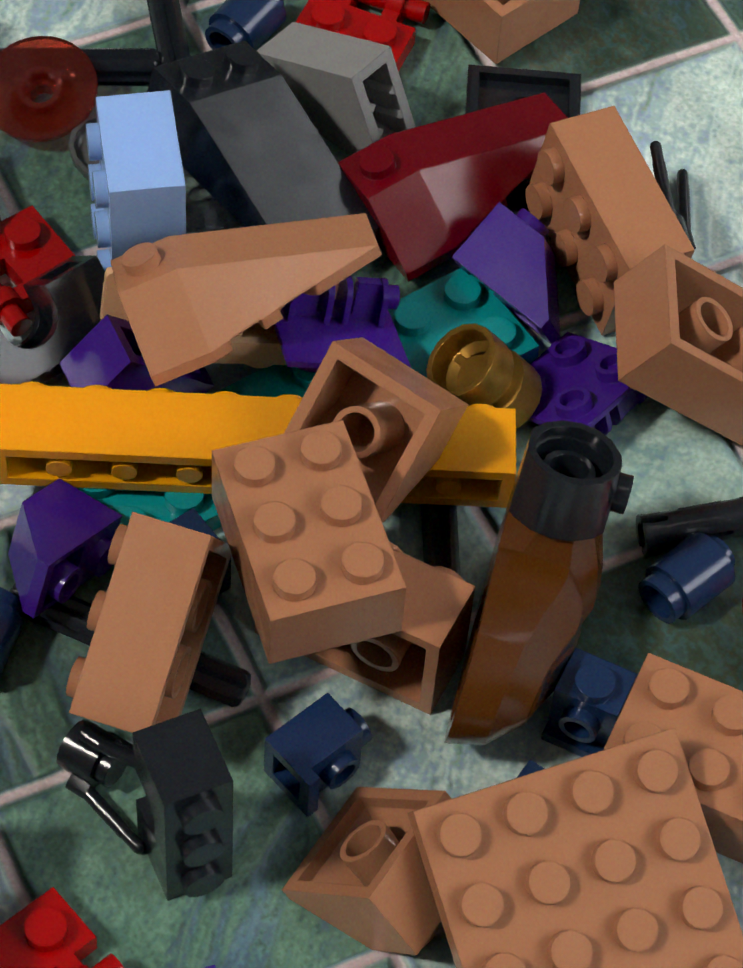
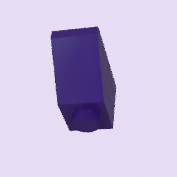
(517, 265)
(114, 360)

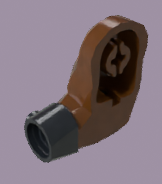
(538, 579)

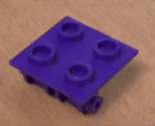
(358, 311)
(582, 384)

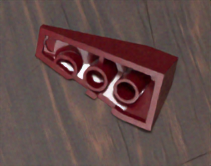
(446, 177)

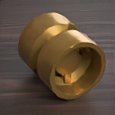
(484, 371)

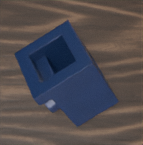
(587, 703)
(315, 751)

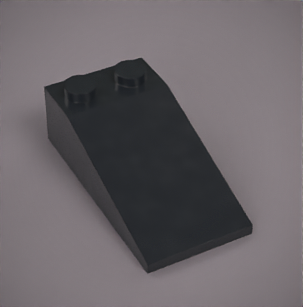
(253, 140)

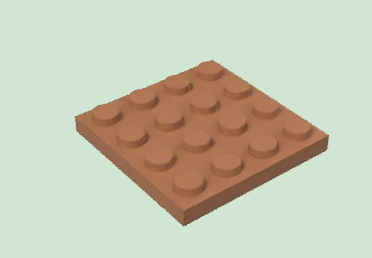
(582, 867)

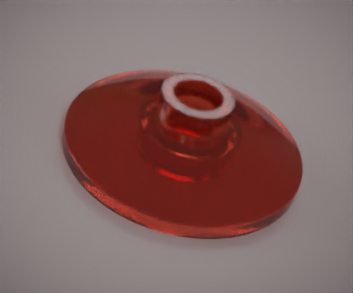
(48, 67)

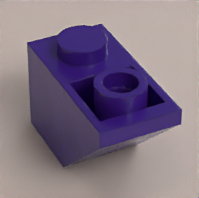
(59, 545)

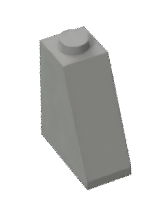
(342, 84)

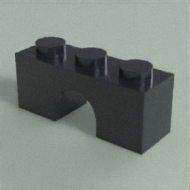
(65, 311)
(186, 805)

